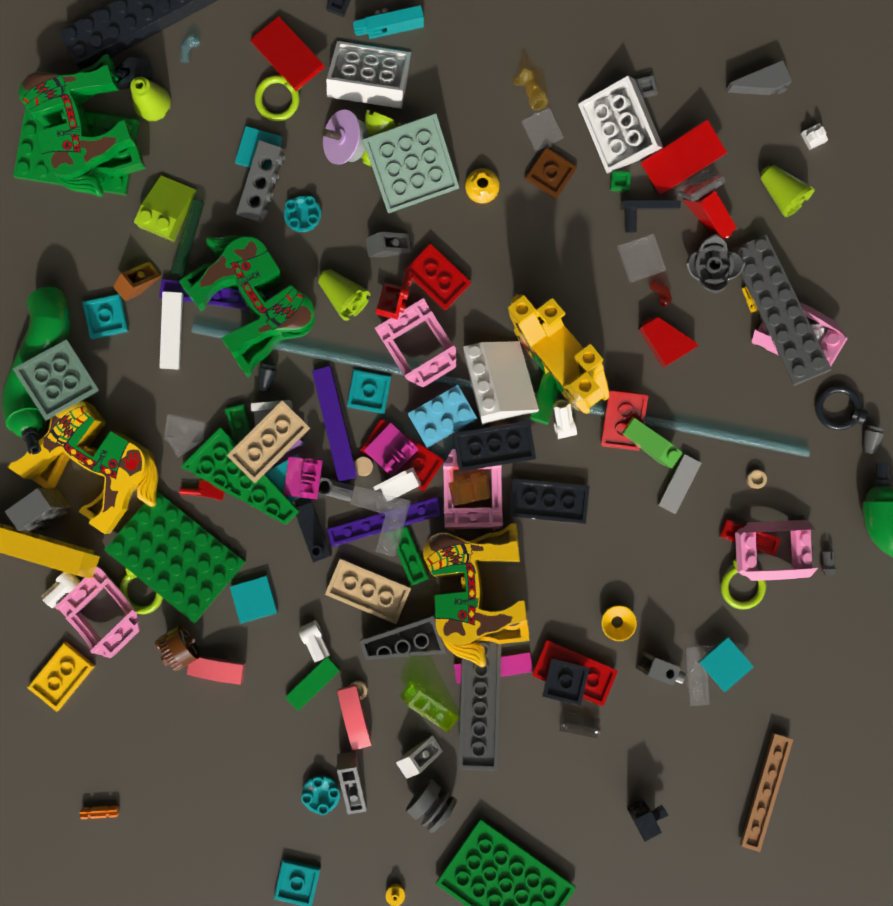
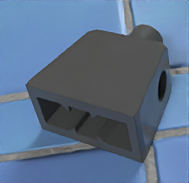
(660, 669)

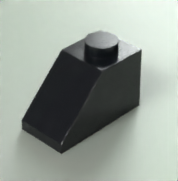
(131, 69)

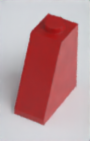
(712, 214)
(665, 341)

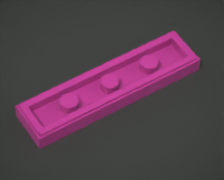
(510, 665)

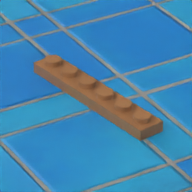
(766, 792)

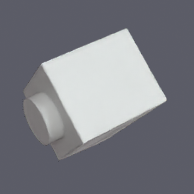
(419, 757)

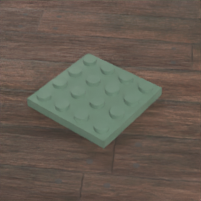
(411, 163)

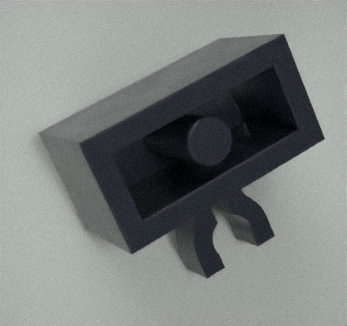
(646, 819)

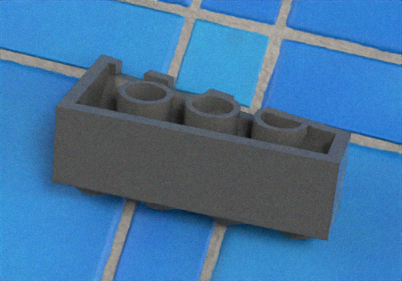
(405, 640)

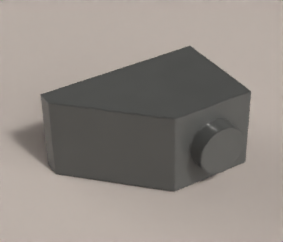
(388, 244)

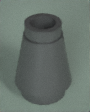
(872, 438)

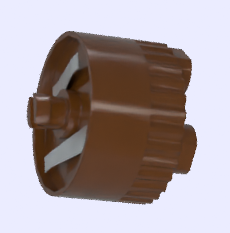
(178, 648)

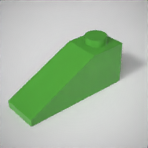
(652, 443)

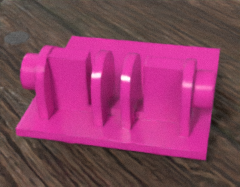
(391, 449)
(303, 477)

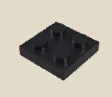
(565, 681)

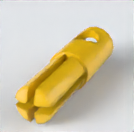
(750, 303)

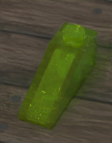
(428, 706)

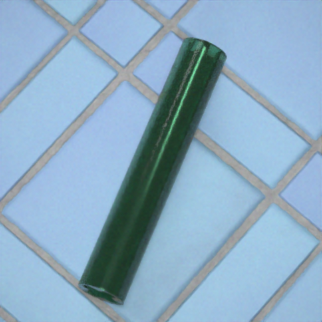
(187, 238)

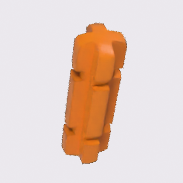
(99, 812)

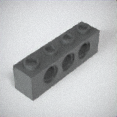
(263, 153)

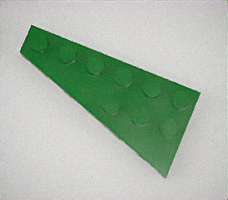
(214, 465)

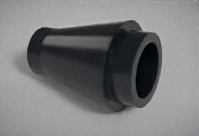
(266, 374)

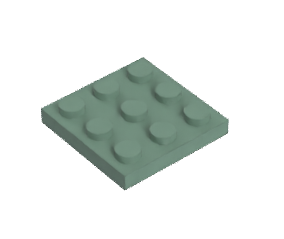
(55, 379)

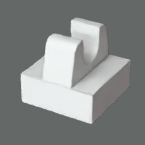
(814, 136)

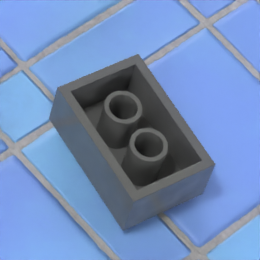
(38, 509)

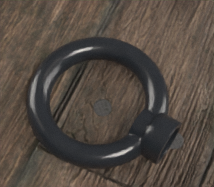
(858, 414)

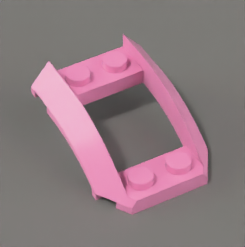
(409, 319)
(830, 344)
(472, 517)
(800, 546)
(81, 596)

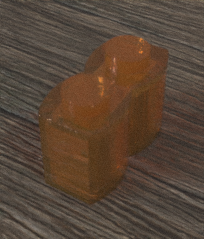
(469, 490)

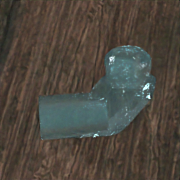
(185, 47)

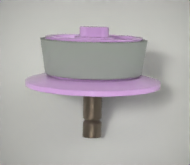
(344, 137)

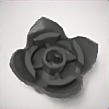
(728, 264)

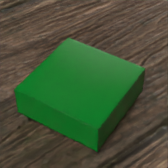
(620, 181)

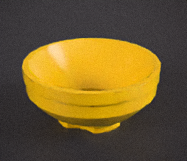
(478, 194)
(627, 628)

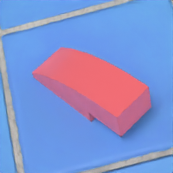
(217, 670)
(354, 717)

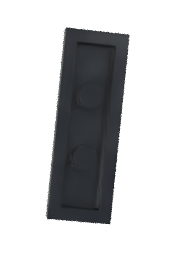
(632, 206)
(313, 532)

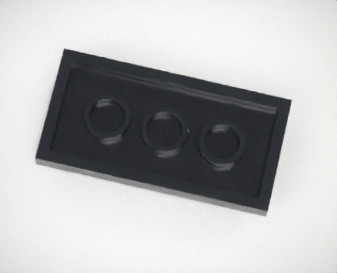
(494, 446)
(549, 501)

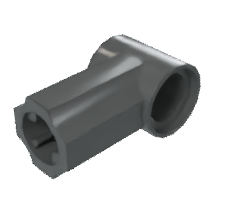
(338, 490)

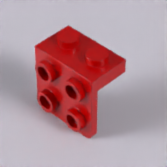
(392, 297)

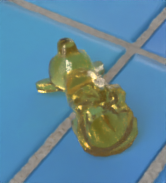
(537, 98)

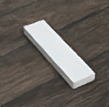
(171, 330)

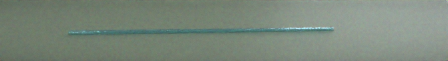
(466, 383)

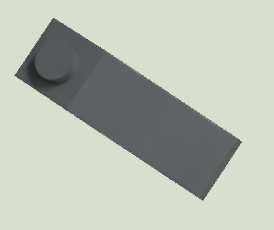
(763, 82)
(351, 782)

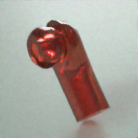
(664, 292)

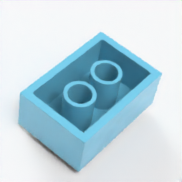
(442, 416)

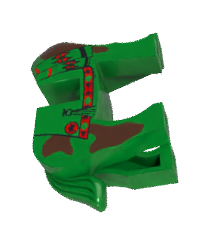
(70, 148)
(249, 266)

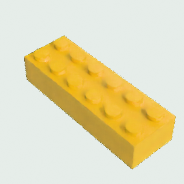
(48, 551)

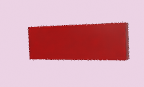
(764, 542)

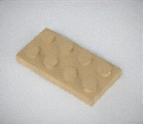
(268, 441)
(368, 591)

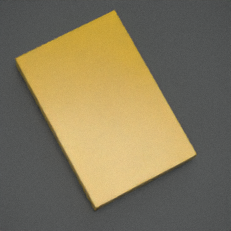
(61, 676)

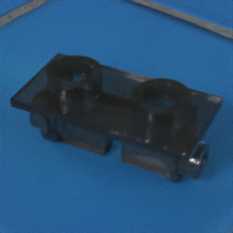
(580, 725)

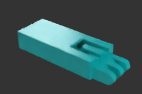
(390, 23)

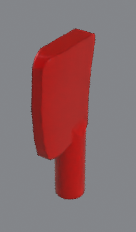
(205, 489)

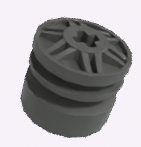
(433, 807)

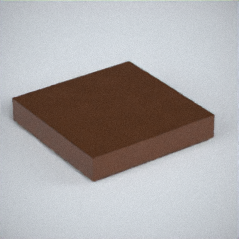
(551, 173)

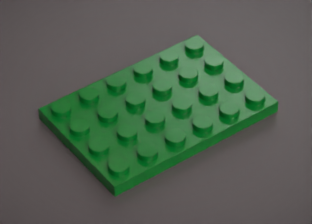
(29, 160)
(175, 557)
(499, 872)

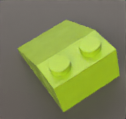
(165, 208)

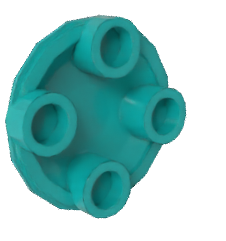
(302, 213)
(320, 794)

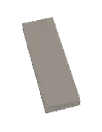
(679, 484)

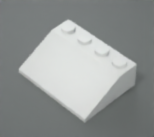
(368, 74)
(620, 125)
(500, 380)

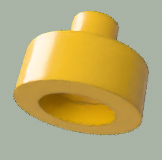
(395, 894)

